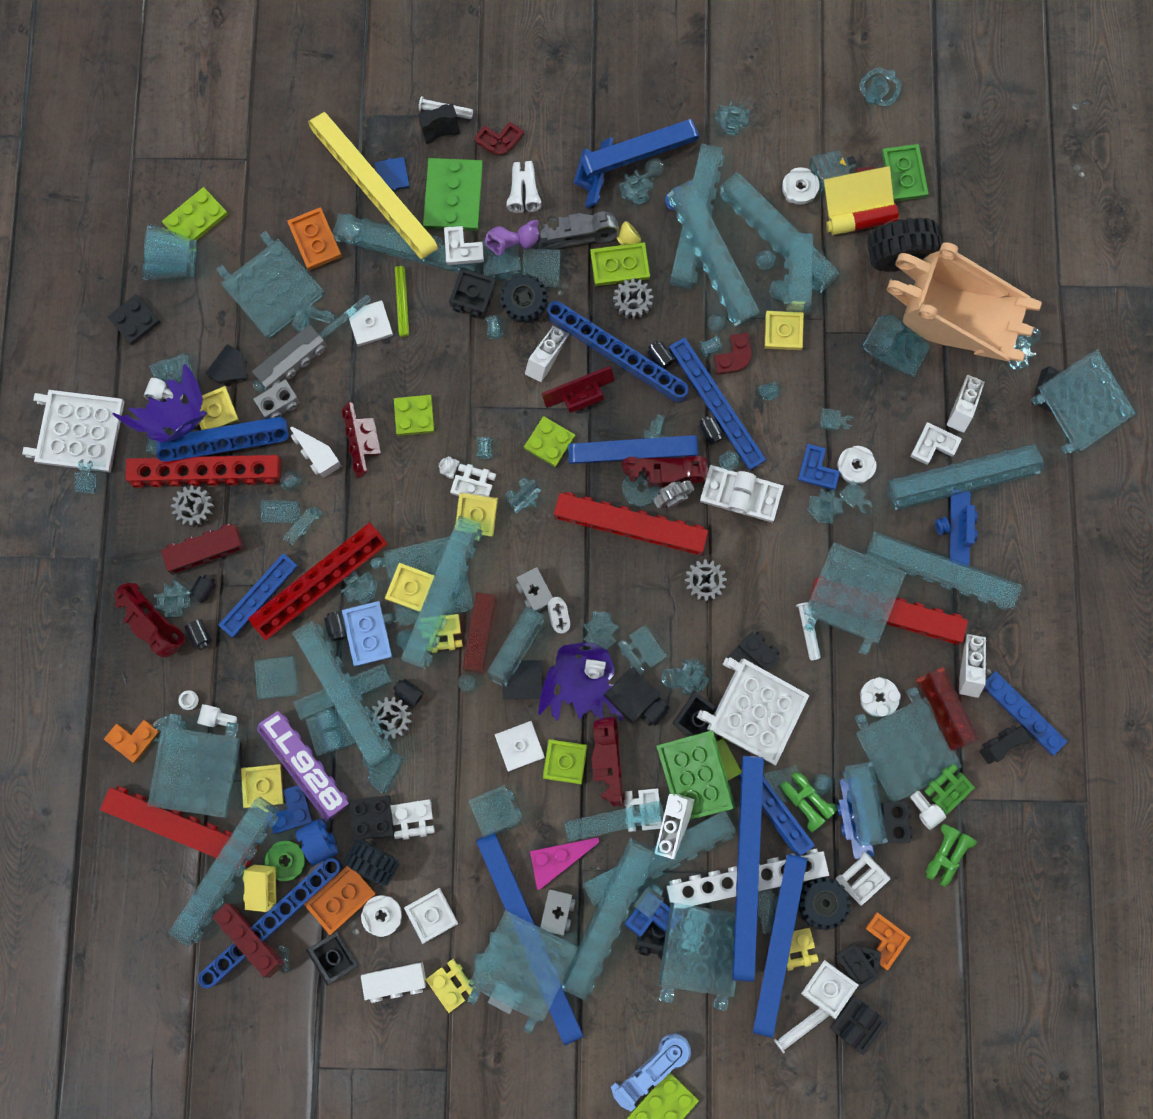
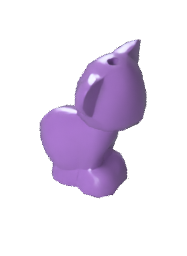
(500, 238)

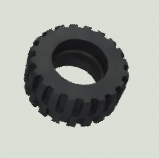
(909, 236)

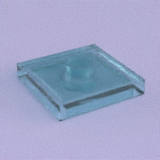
(543, 265)
(275, 677)

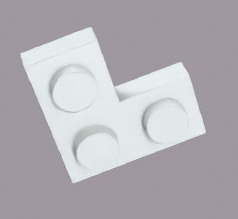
(459, 252)
(934, 438)

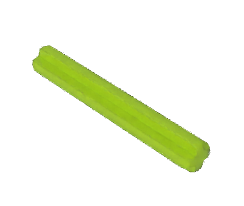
(401, 294)

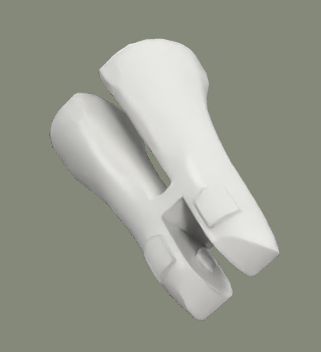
(526, 177)

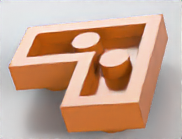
(132, 745)
(891, 939)

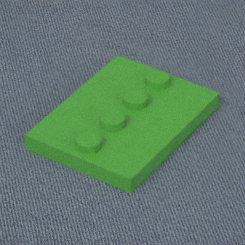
(453, 194)
(697, 772)

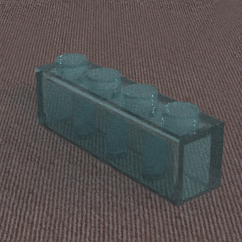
(798, 272)
(515, 646)
(865, 804)

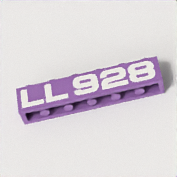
(302, 766)

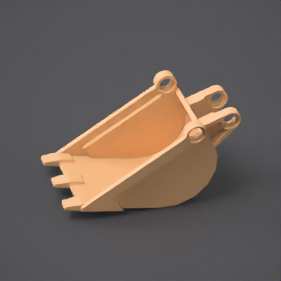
(962, 304)

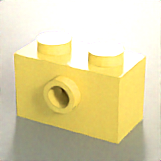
(259, 888)

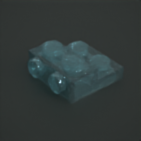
(495, 811)

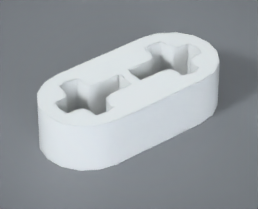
(554, 615)

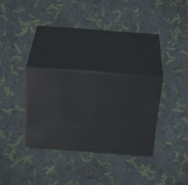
(687, 719)
(332, 958)

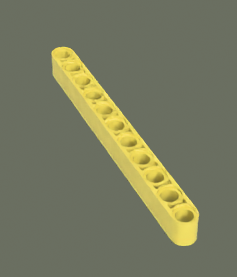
(373, 185)

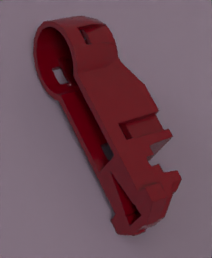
(664, 471)
(151, 627)
(607, 757)

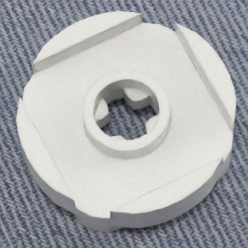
(797, 195)
(854, 454)
(880, 708)
(371, 910)

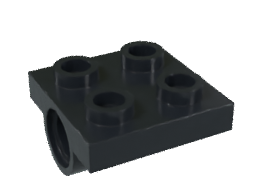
(858, 1025)

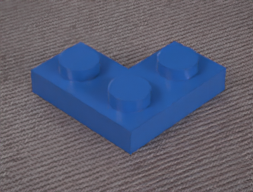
(813, 472)
(297, 812)
(639, 922)

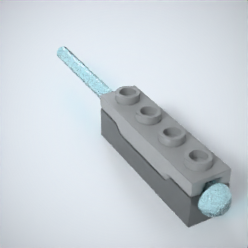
(298, 352)

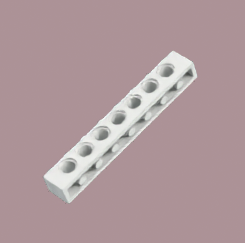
(817, 869)

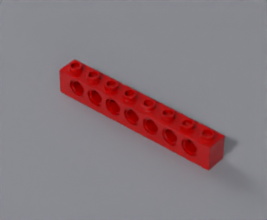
(138, 466)
(317, 581)

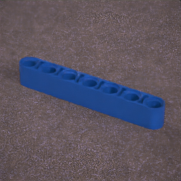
(639, 148)
(224, 439)
(639, 448)

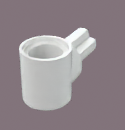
(158, 390)
(212, 716)
(931, 814)

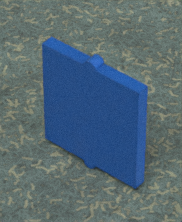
(393, 173)

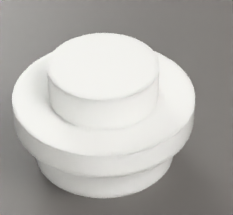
(188, 700)

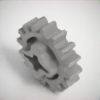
(633, 290)
(673, 494)
(199, 503)
(699, 575)
(388, 709)

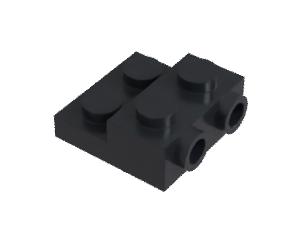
(472, 293)
(756, 651)
(651, 941)

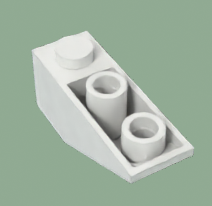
(546, 354)
(965, 403)
(319, 453)
(973, 666)
(674, 824)

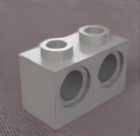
(274, 396)

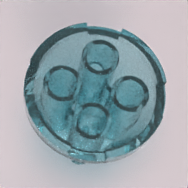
(167, 254)

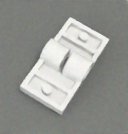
(741, 493)

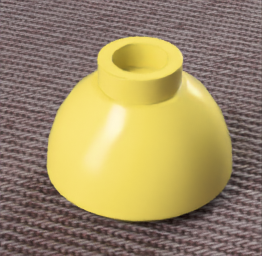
(628, 234)

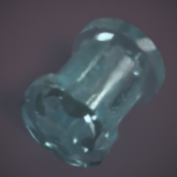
(494, 327)
(710, 346)
(484, 447)

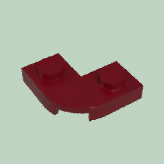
(500, 143)
(739, 357)

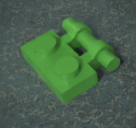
(953, 792)

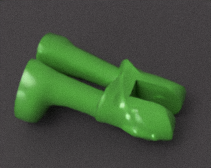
(805, 791)
(941, 860)

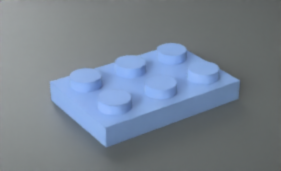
(367, 634)

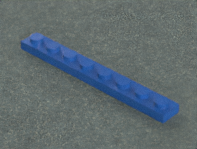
(717, 404)

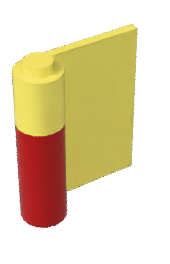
(860, 201)

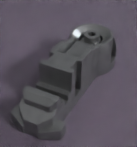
(581, 228)

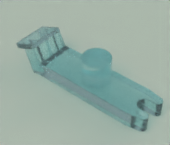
(302, 524)

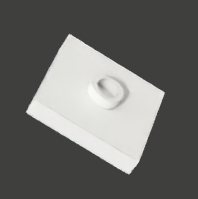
(370, 324)
(519, 746)
(431, 915)
(829, 989)

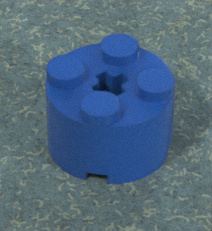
(317, 842)

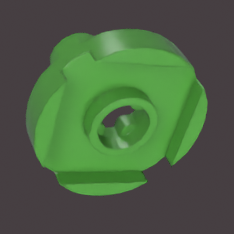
(293, 852)

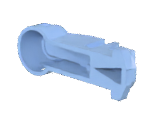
(653, 1070)

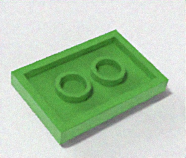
(906, 172)

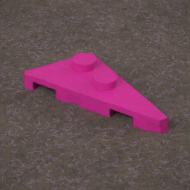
(554, 860)

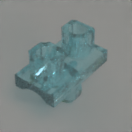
(524, 496)

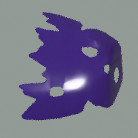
(170, 414)
(575, 686)

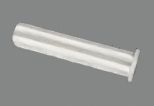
(430, 105)
(810, 637)
(801, 1029)

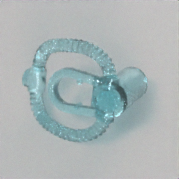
(874, 92)

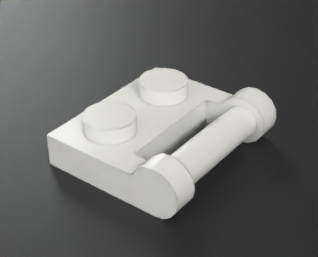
(866, 884)

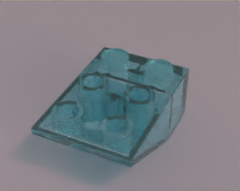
(896, 345)

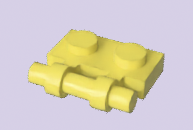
(452, 628)
(801, 941)
(446, 989)

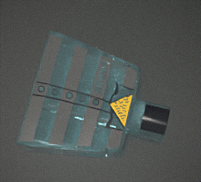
(830, 165)

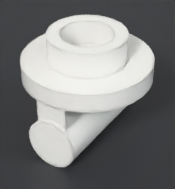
(448, 467)
(594, 668)

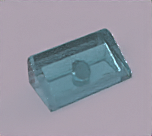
(280, 511)

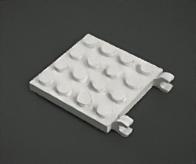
(77, 429)
(756, 711)

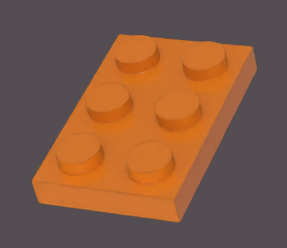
(314, 238)
(340, 899)

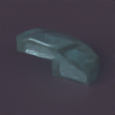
(171, 368)
(384, 773)

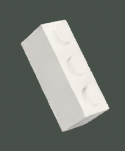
(393, 982)

